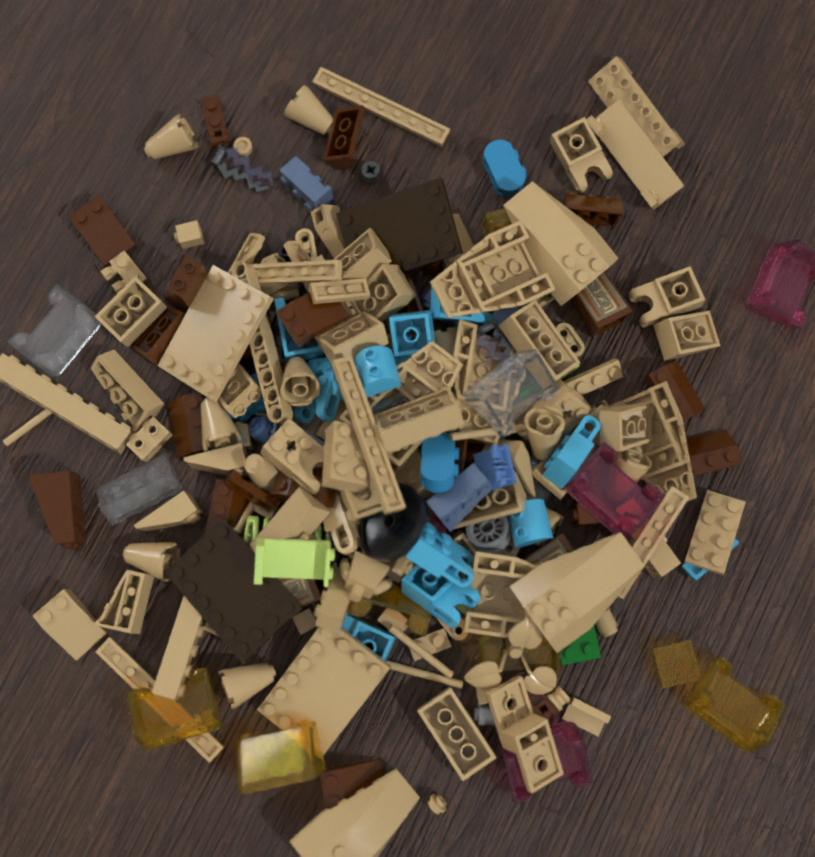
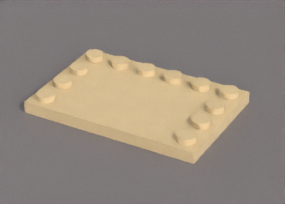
(215, 332)
(325, 684)

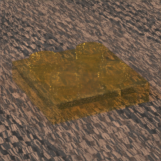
(676, 663)

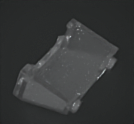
(59, 334)
(511, 390)

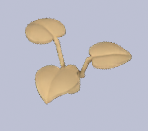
(523, 634)

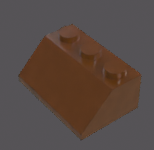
(344, 137)
(595, 209)
(158, 335)
(680, 387)
(186, 424)
(713, 453)
(226, 505)

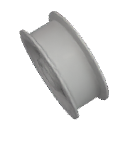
(481, 540)

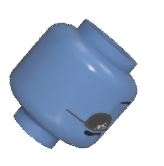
(261, 429)

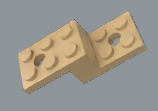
(524, 733)

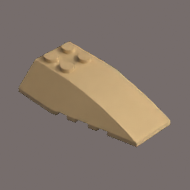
(559, 241)
(492, 276)
(474, 368)
(421, 375)
(669, 445)
(577, 588)
(498, 604)
(361, 823)

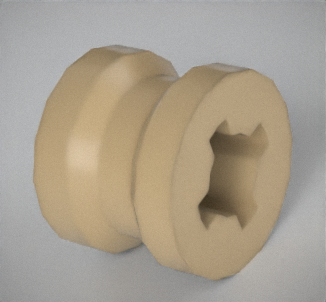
(558, 698)

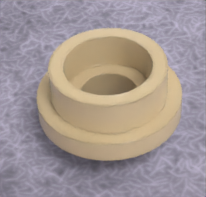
(437, 804)

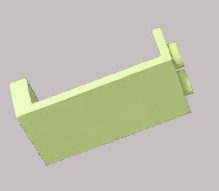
(293, 559)

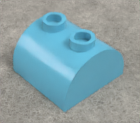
(377, 370)
(530, 525)

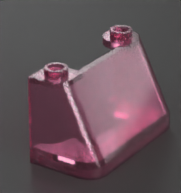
(784, 283)
(613, 494)
(572, 756)

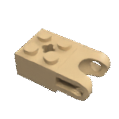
(580, 159)
(662, 297)
(569, 403)
(297, 462)
(342, 527)

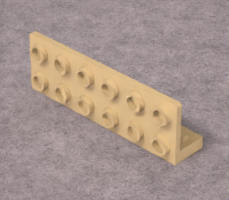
(616, 83)
(636, 154)

